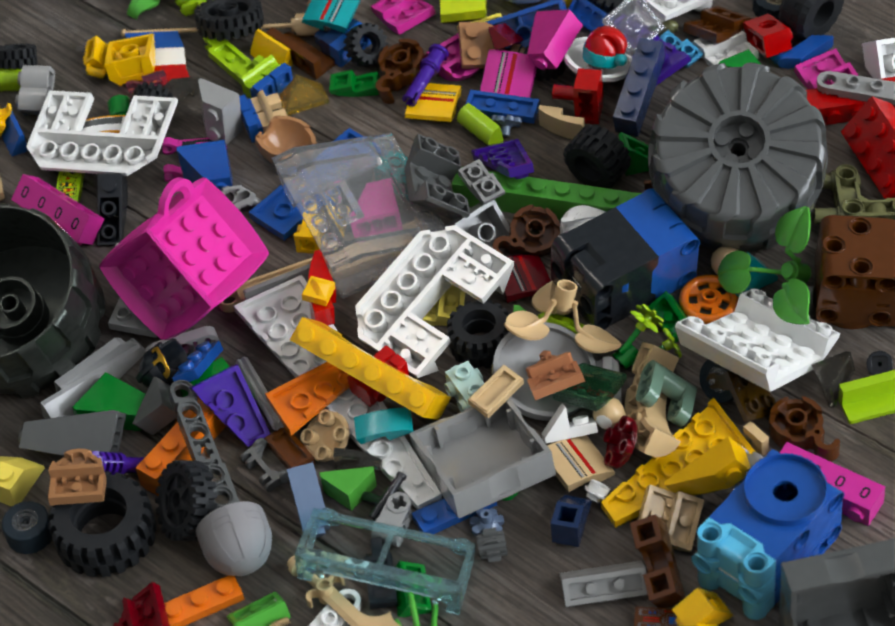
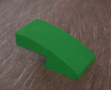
(350, 85)

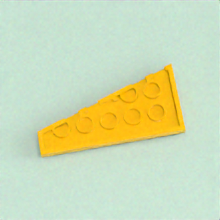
(696, 438)

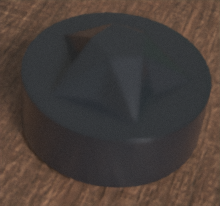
(879, 362)

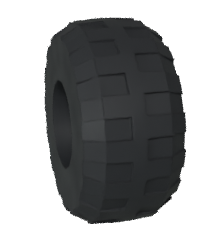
(809, 16)

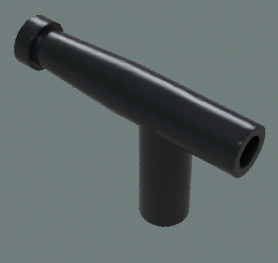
(379, 501)

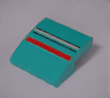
(330, 13)

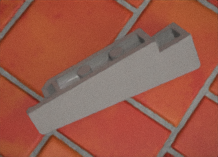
(113, 358)

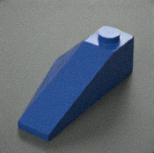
(523, 20)

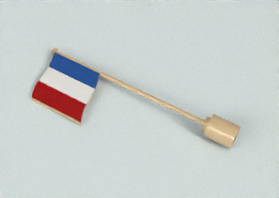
(171, 52)

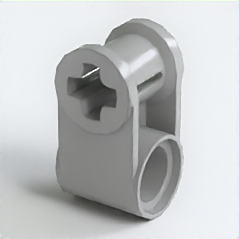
(395, 513)

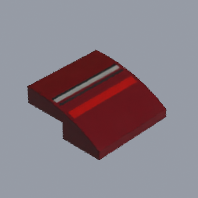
(526, 277)

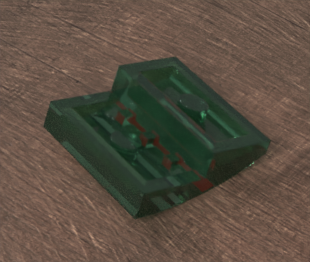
(597, 389)

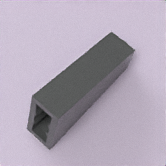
(88, 431)

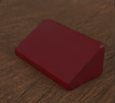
(503, 36)

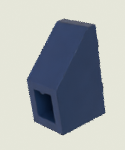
(569, 520)

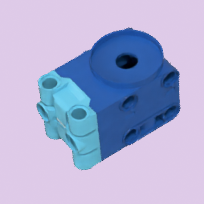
(769, 519)

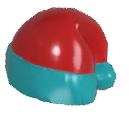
(605, 48)

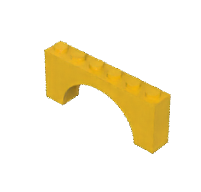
(396, 385)

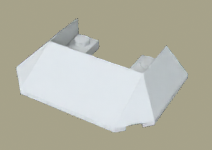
(62, 146)
(415, 282)

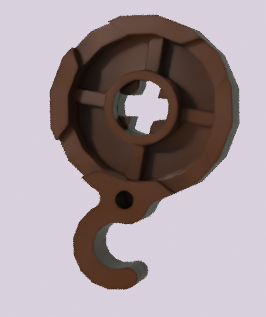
(399, 67)
(520, 238)
(801, 425)

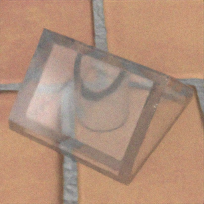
(634, 20)

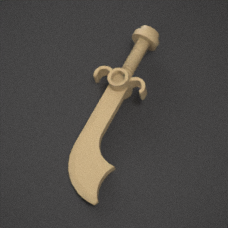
(330, 595)

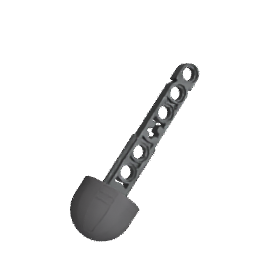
(237, 533)

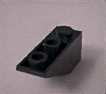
(112, 206)

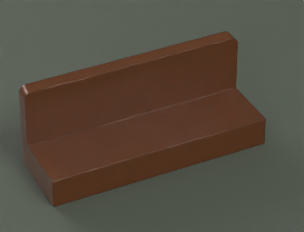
(303, 54)

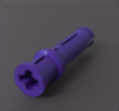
(429, 67)

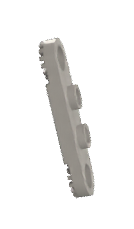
(856, 86)

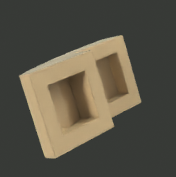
(554, 121)

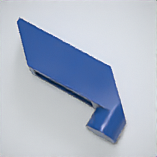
(807, 49)

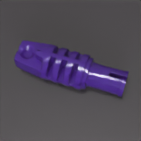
(118, 462)

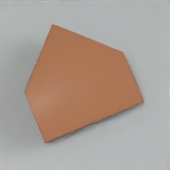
(553, 374)

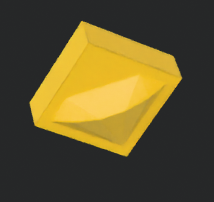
(318, 291)

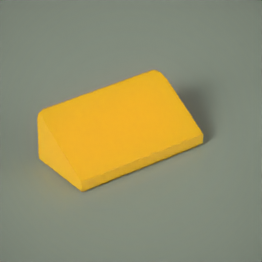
(266, 45)

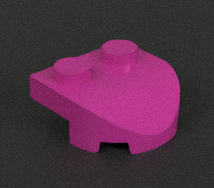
(451, 68)

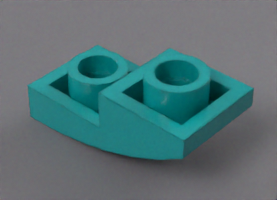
(387, 422)

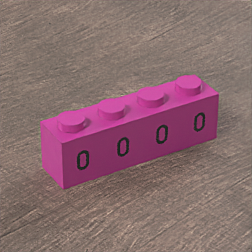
(71, 215)
(861, 495)

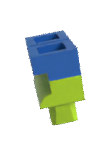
(265, 76)

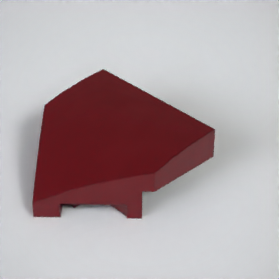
(145, 608)

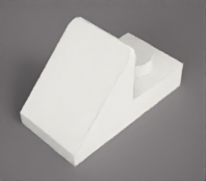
(560, 428)

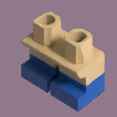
(259, 111)

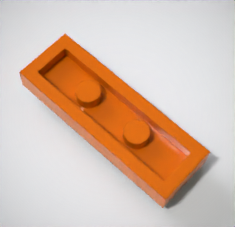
(204, 601)

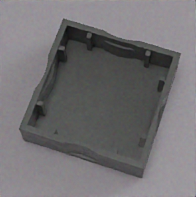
(840, 588)

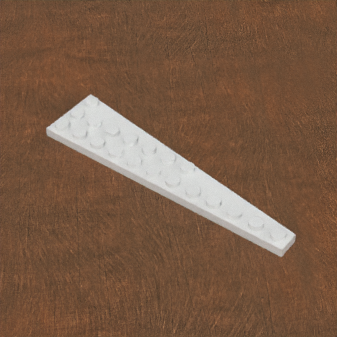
(273, 319)

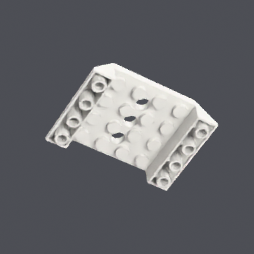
(758, 342)

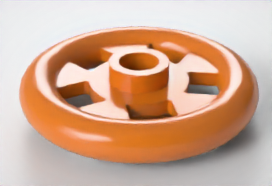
(691, 289)

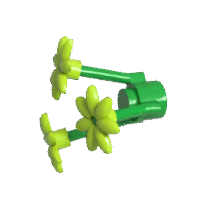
(627, 352)

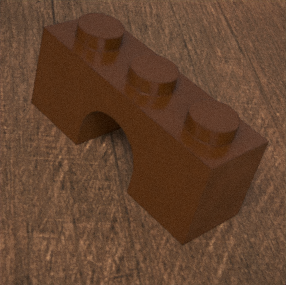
(663, 577)

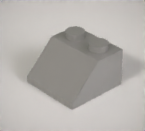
(219, 111)
(484, 223)

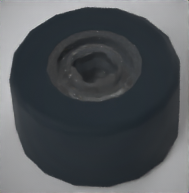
(26, 527)

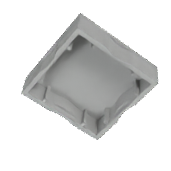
(482, 458)

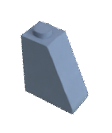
(306, 494)

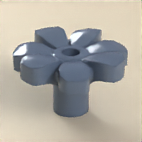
(506, 123)
(485, 520)

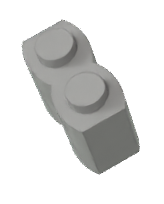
(35, 85)

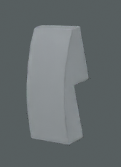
(481, 182)

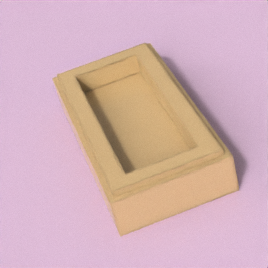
(496, 391)

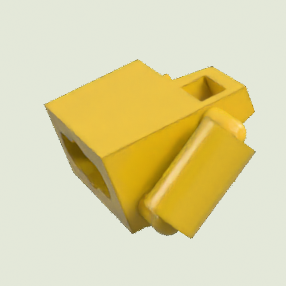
(95, 57)

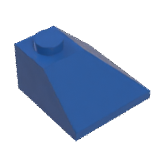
(206, 161)

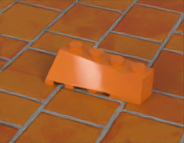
(173, 448)

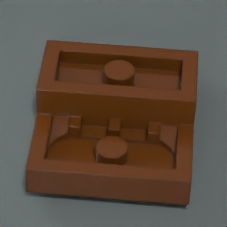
(716, 24)

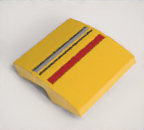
(436, 103)

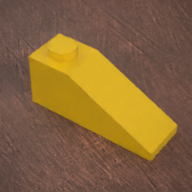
(712, 471)

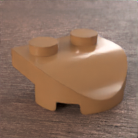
(474, 44)
(77, 478)

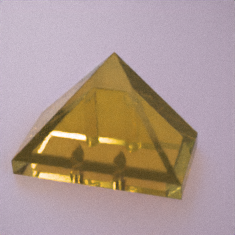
(302, 95)

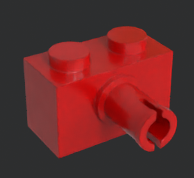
(586, 94)

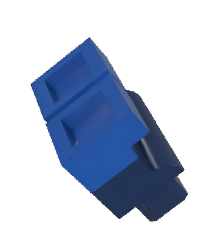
(332, 43)

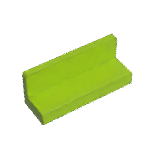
(868, 397)

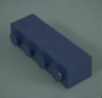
(639, 86)

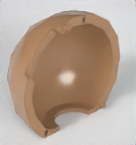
(282, 135)

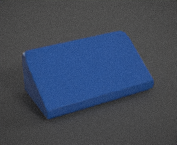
(14, 136)

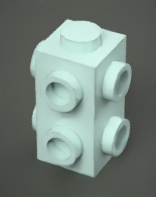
(462, 383)

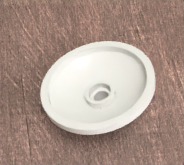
(574, 60)

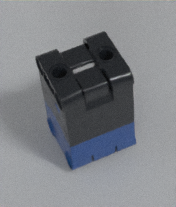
(625, 258)

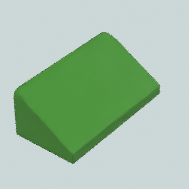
(260, 612)

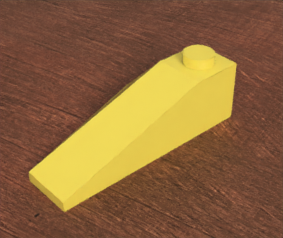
(17, 478)

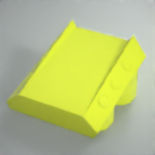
(461, 10)

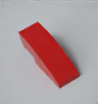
(319, 269)

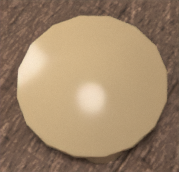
(324, 434)

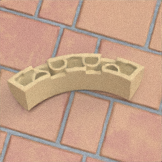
(652, 427)

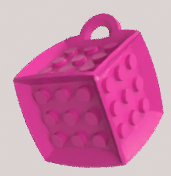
(184, 258)

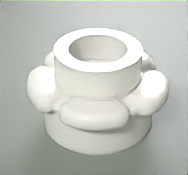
(596, 491)

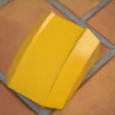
(130, 58)

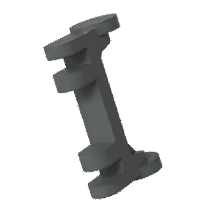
(253, 457)

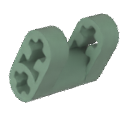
(657, 380)

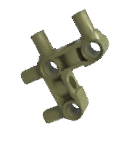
(845, 187)

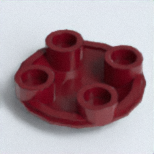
(620, 442)

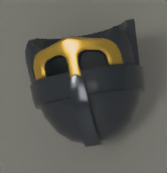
(161, 362)

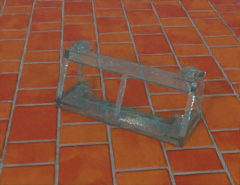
(314, 561)

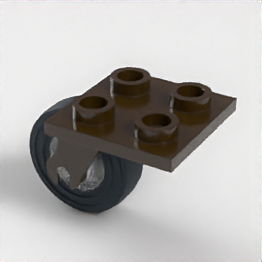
(727, 386)

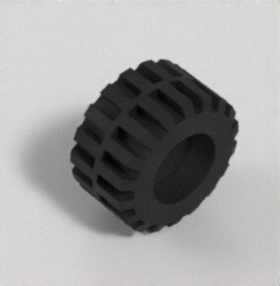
(597, 157)
(472, 319)

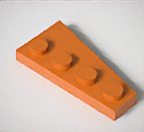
(307, 395)

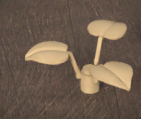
(559, 300)

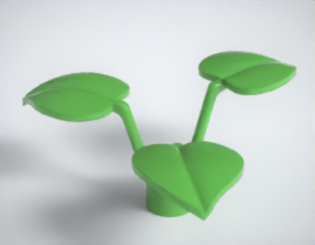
(794, 299)

